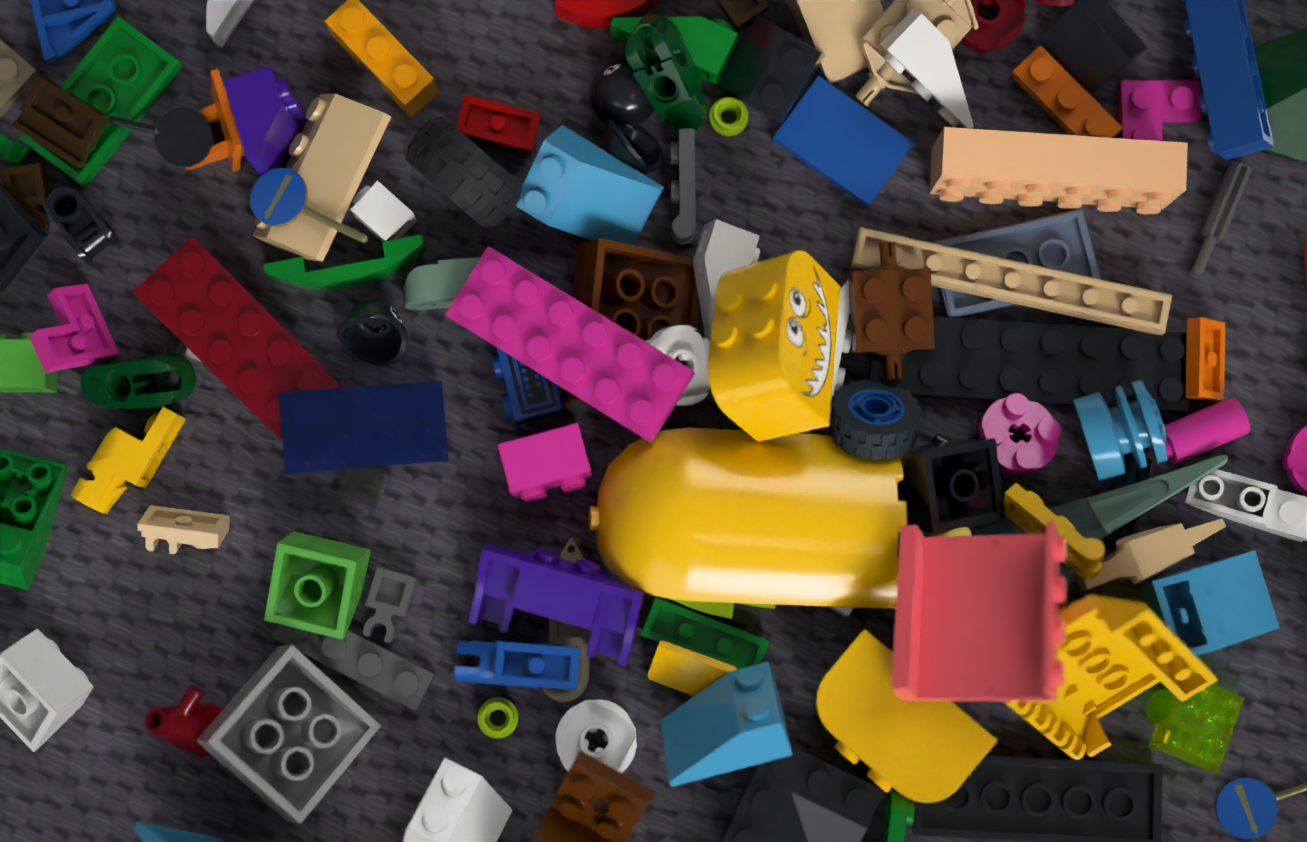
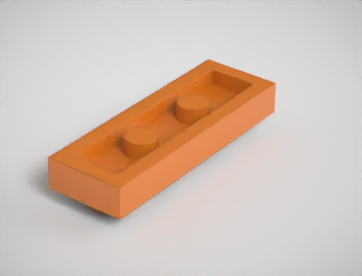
(1063, 97)

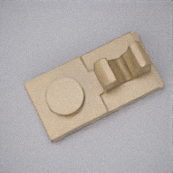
(182, 527)

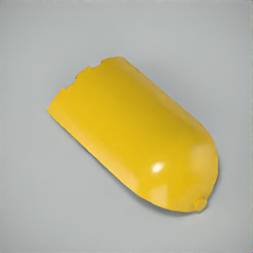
(751, 520)

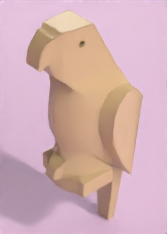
(1150, 553)

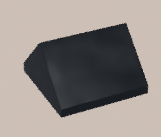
(1092, 43)

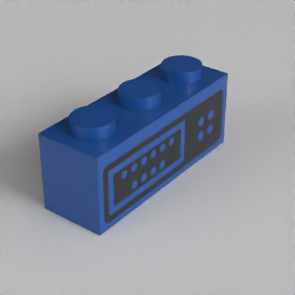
(529, 393)

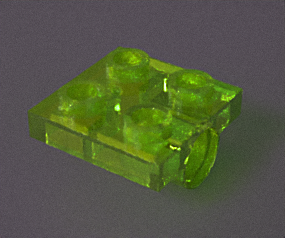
(1195, 728)

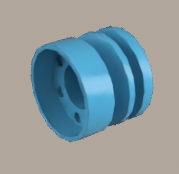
(1121, 429)

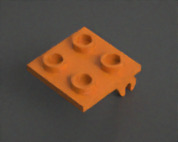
(222, 112)

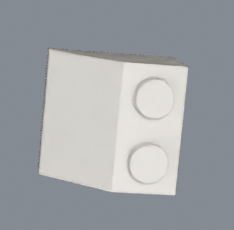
(39, 688)
(458, 809)

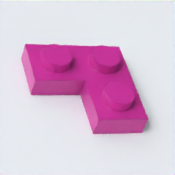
(1149, 103)
(82, 332)

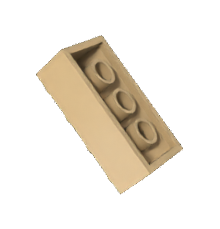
(332, 162)

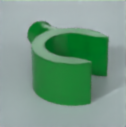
(12, 151)

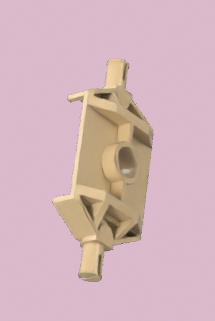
(950, 17)

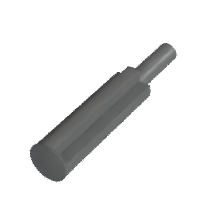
(1221, 211)

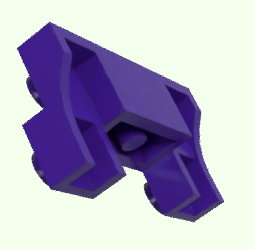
(561, 591)

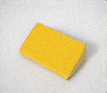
(685, 669)

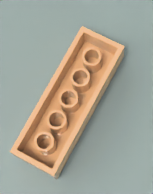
(1057, 169)

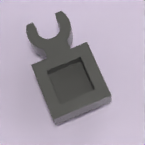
(390, 596)

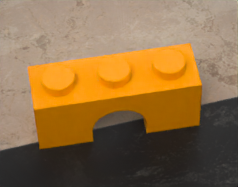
(382, 55)

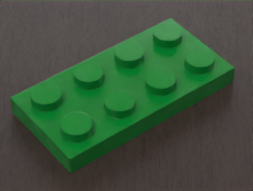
(122, 80)

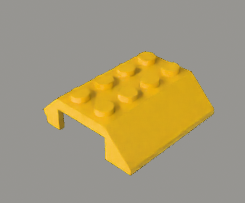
(1109, 658)

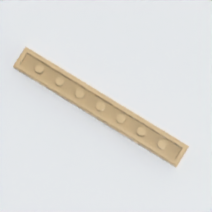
(1021, 282)

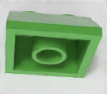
(316, 584)

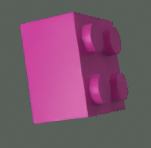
(545, 463)

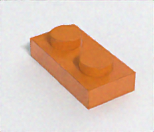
(1205, 359)

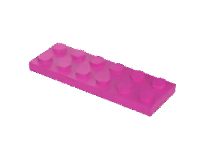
(570, 344)

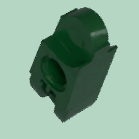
(659, 52)
(139, 381)

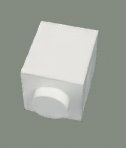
(382, 212)

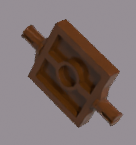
(891, 310)

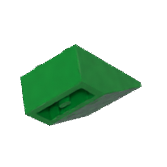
(27, 511)

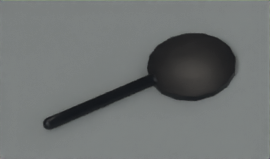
(180, 136)

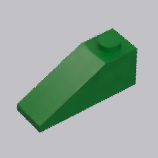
(706, 40)

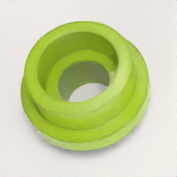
(733, 105)
(486, 724)

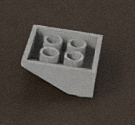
(289, 733)

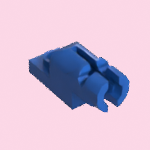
(520, 665)

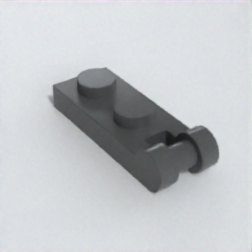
(684, 188)

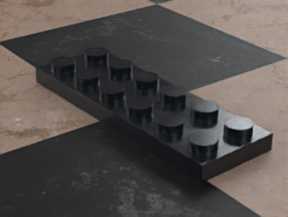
(1050, 802)

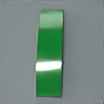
(397, 253)

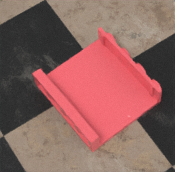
(979, 617)

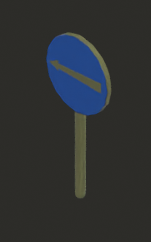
(282, 196)
(1249, 807)

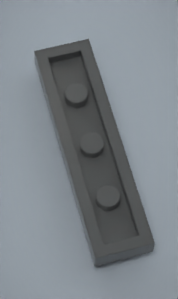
(363, 662)

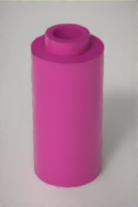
(1205, 430)

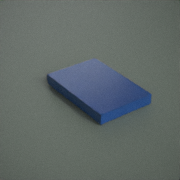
(842, 141)

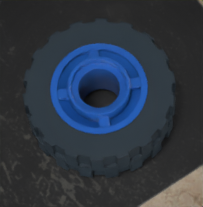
(874, 419)

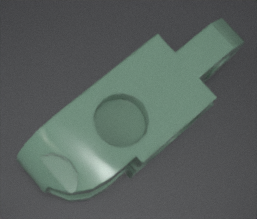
(436, 284)

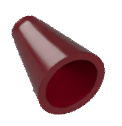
(183, 722)

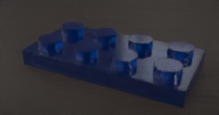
(363, 427)

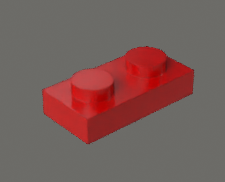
(499, 124)

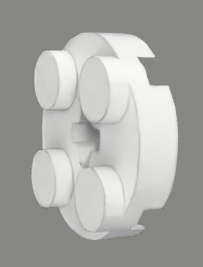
(692, 349)
(590, 717)

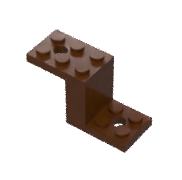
(582, 816)

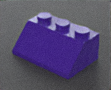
(265, 117)

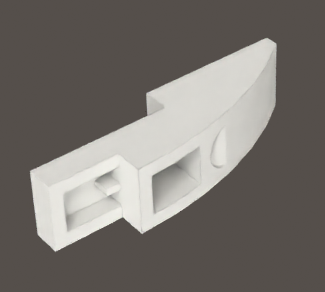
(1251, 503)

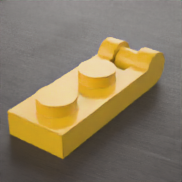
(1031, 514)

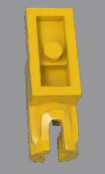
(127, 458)

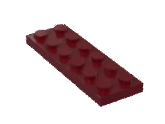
(230, 332)

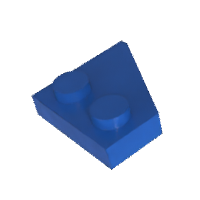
(67, 23)

